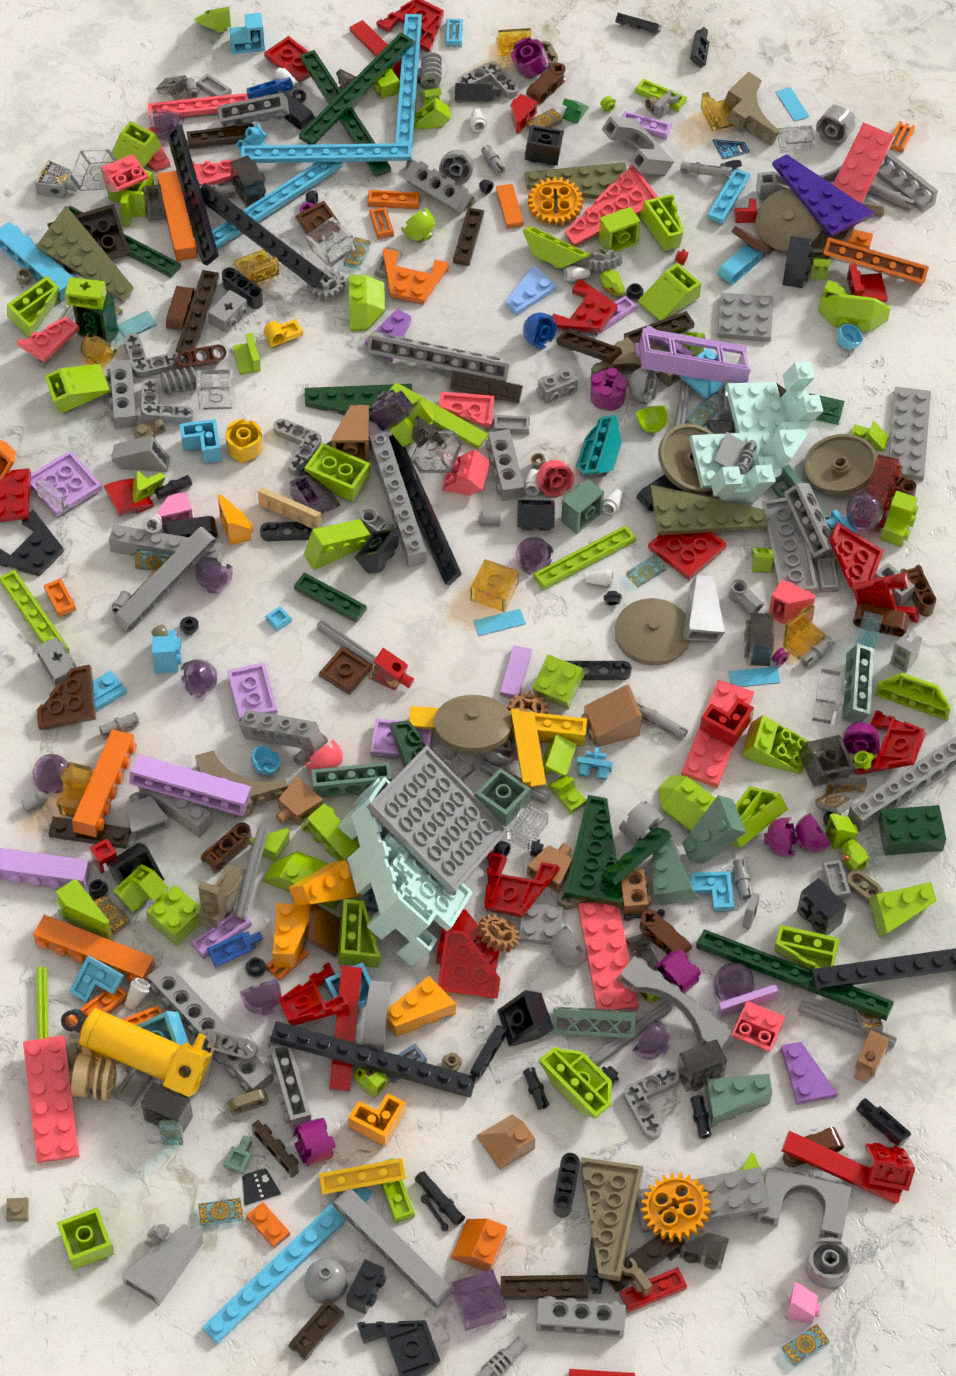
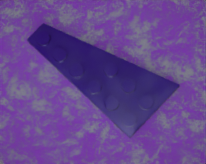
(826, 203)

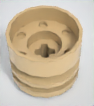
(88, 1077)

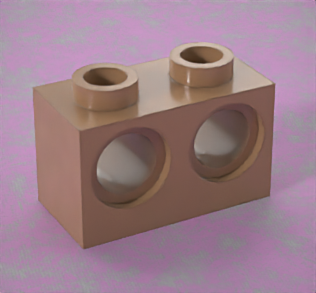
(637, 891)

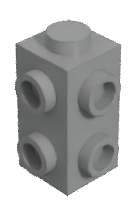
(557, 385)

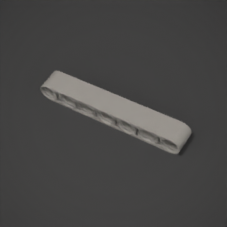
(164, 579)
(392, 1248)

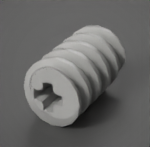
(431, 70)
(178, 379)

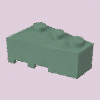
(714, 830)
(670, 876)
(736, 1095)

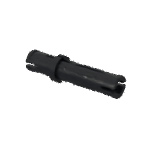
(445, 1204)

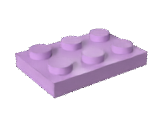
(252, 689)
(383, 741)

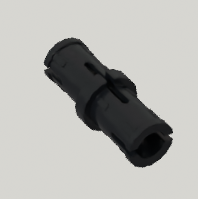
(173, 487)
(536, 1088)
(700, 1117)

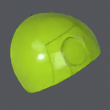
(652, 418)

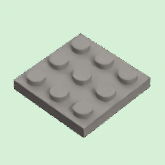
(745, 317)

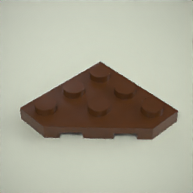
(69, 701)

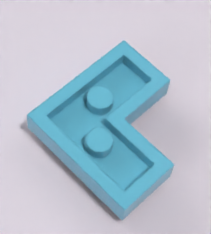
(718, 884)
(93, 974)

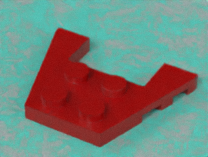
(431, 20)
(591, 314)
(879, 593)
(899, 745)
(514, 894)
(306, 1003)

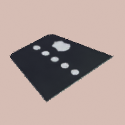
(258, 1186)

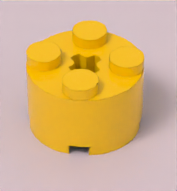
(244, 440)

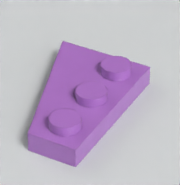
(395, 324)
(805, 1076)

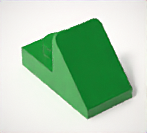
(574, 110)

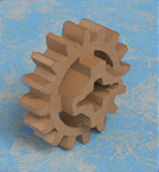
(529, 703)
(498, 933)

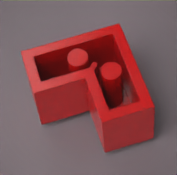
(727, 725)

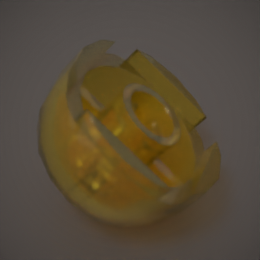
(96, 350)

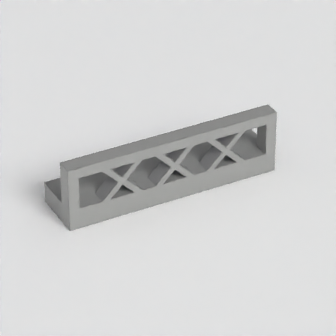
(906, 185)

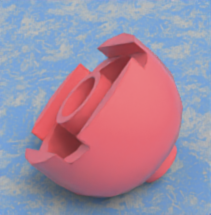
(554, 478)
(326, 757)

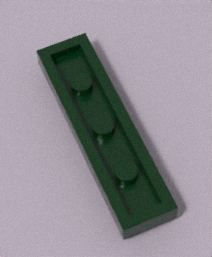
(330, 597)
(638, 854)

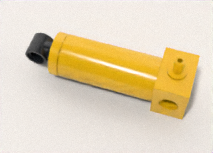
(142, 1049)

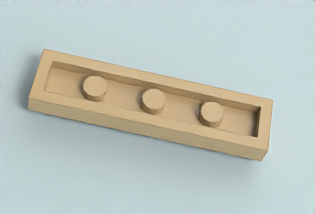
(289, 508)

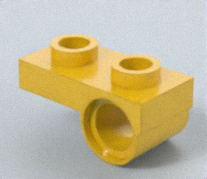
(278, 334)

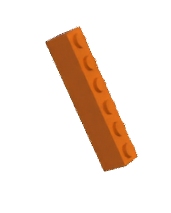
(177, 216)
(875, 261)
(104, 783)
(79, 943)

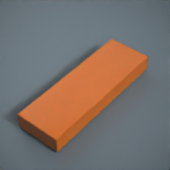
(393, 199)
(509, 206)
(104, 1001)

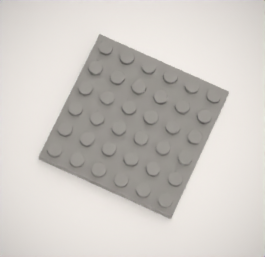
(438, 819)

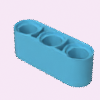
(740, 264)

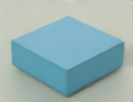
(278, 618)

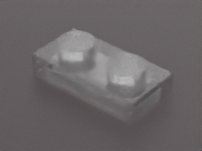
(55, 497)

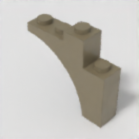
(746, 111)
(628, 362)
(260, 791)
(220, 899)

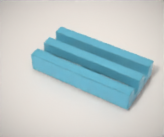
(453, 41)

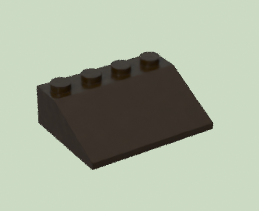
(105, 229)

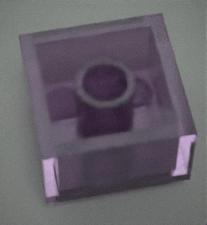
(479, 1299)

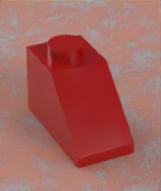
(522, 110)

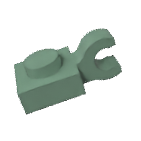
(239, 1157)

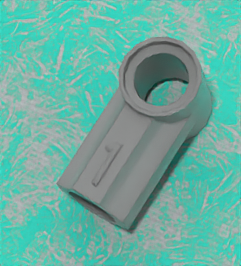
(745, 598)

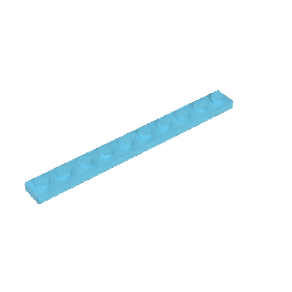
(408, 81)
(328, 153)
(278, 198)
(277, 1271)

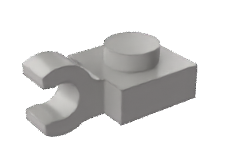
(662, 105)
(157, 1234)

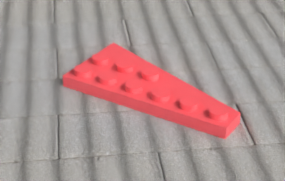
(626, 192)

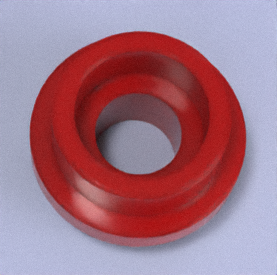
(681, 256)

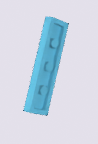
(728, 196)

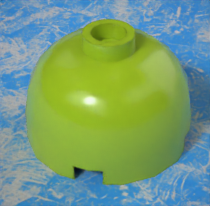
(419, 226)

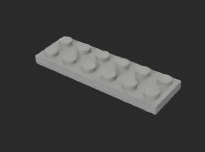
(910, 430)
(790, 550)
(729, 1195)

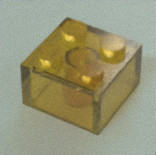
(494, 585)

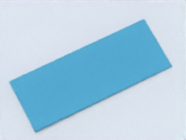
(792, 104)
(499, 622)
(754, 676)

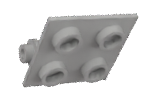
(736, 453)

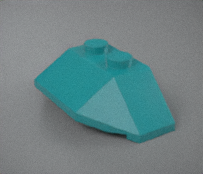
(600, 447)

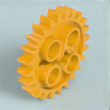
(542, 201)
(683, 1223)

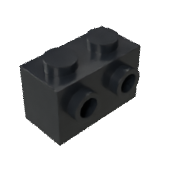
(365, 1287)

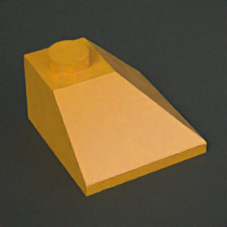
(234, 522)

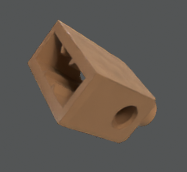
(298, 802)
(553, 856)
(874, 1051)

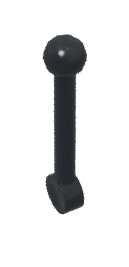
(627, 917)
(425, 1199)

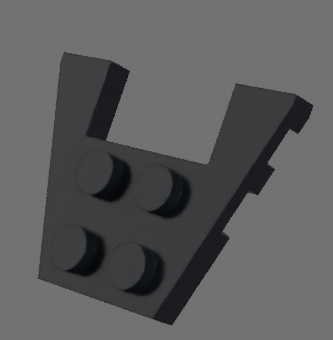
(37, 551)
(408, 1342)

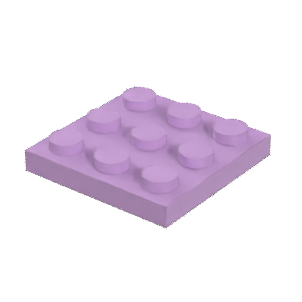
(68, 477)

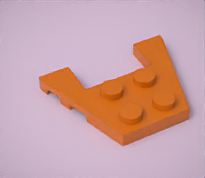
(409, 283)

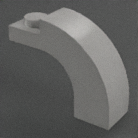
(376, 1014)

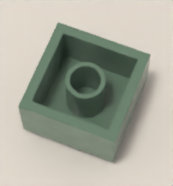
(582, 506)
(504, 796)

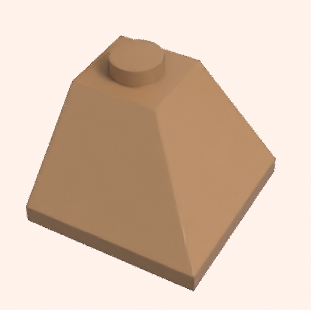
(507, 1141)

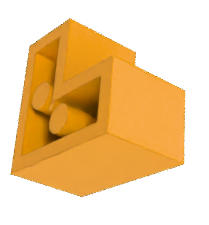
(378, 1123)

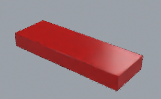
(663, 1286)

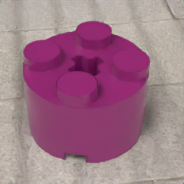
(529, 57)
(608, 389)
(678, 970)
(313, 1141)

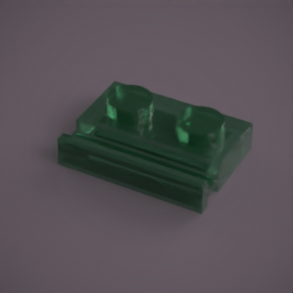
(831, 410)

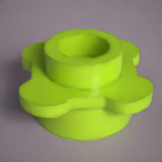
(863, 760)

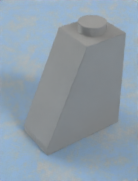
(140, 454)

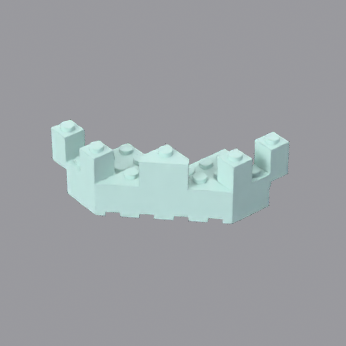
(771, 421)
(402, 886)

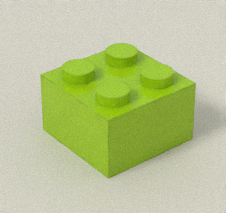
(619, 230)
(558, 681)
(174, 915)
(85, 1238)

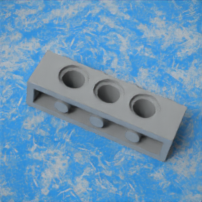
(457, 201)
(122, 394)
(505, 465)
(810, 519)
(280, 730)
(590, 1325)

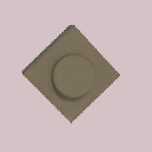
(17, 1209)

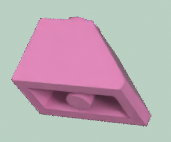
(175, 508)
(802, 1304)

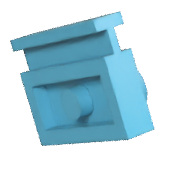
(107, 689)

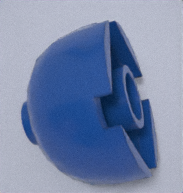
(539, 329)

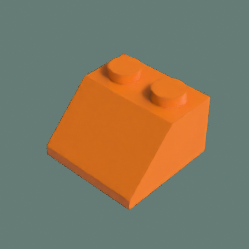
(480, 1243)

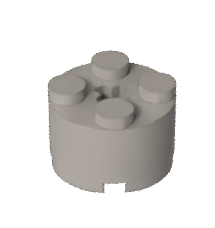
(835, 125)
(641, 821)
(840, 1261)

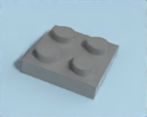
(540, 924)

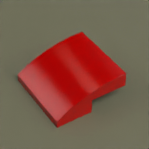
(121, 496)

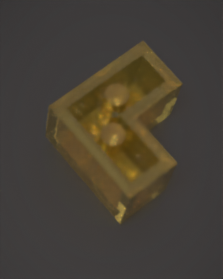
(75, 782)

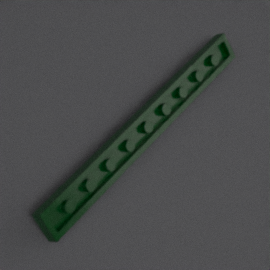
(356, 89)
(350, 120)
(792, 974)

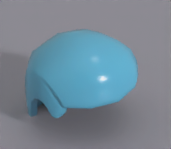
(849, 336)
(265, 761)

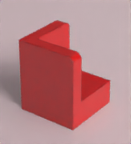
(746, 215)
(102, 853)

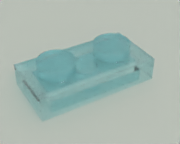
(869, 629)

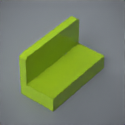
(132, 204)
(247, 356)
(558, 755)

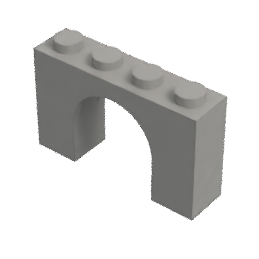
(650, 156)
(832, 1197)

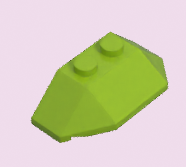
(215, 19)
(552, 249)
(365, 301)
(856, 310)
(915, 694)
(684, 800)
(293, 869)
(578, 1080)

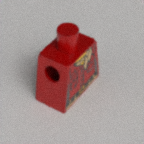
(390, 671)

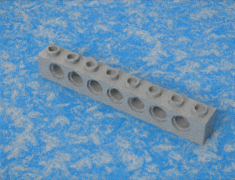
(438, 356)
(397, 499)
(904, 785)
(167, 976)

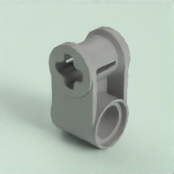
(377, 521)

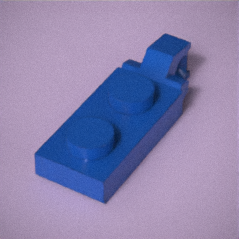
(271, 87)
(233, 947)

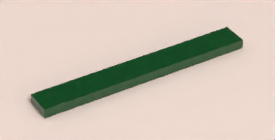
(147, 255)

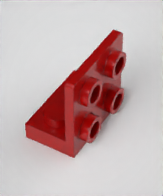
(866, 284)
(889, 1166)

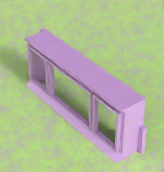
(692, 366)

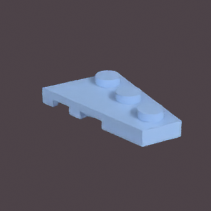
(530, 291)

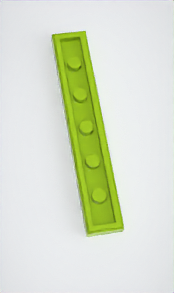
(447, 420)
(584, 557)
(29, 608)

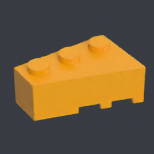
(325, 885)
(290, 933)
(418, 1007)

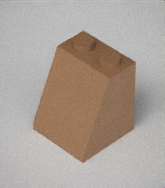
(354, 432)
(613, 717)

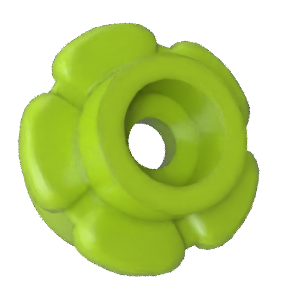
(608, 103)

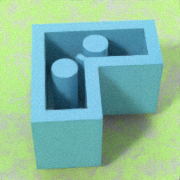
(248, 38)
(202, 436)
(166, 652)

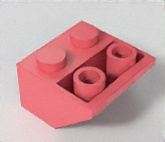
(123, 173)
(467, 474)
(789, 601)
(758, 1026)

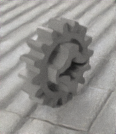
(604, 260)
(329, 286)

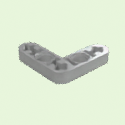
(489, 74)
(148, 363)
(154, 407)
(303, 441)
(217, 1045)
(644, 1094)

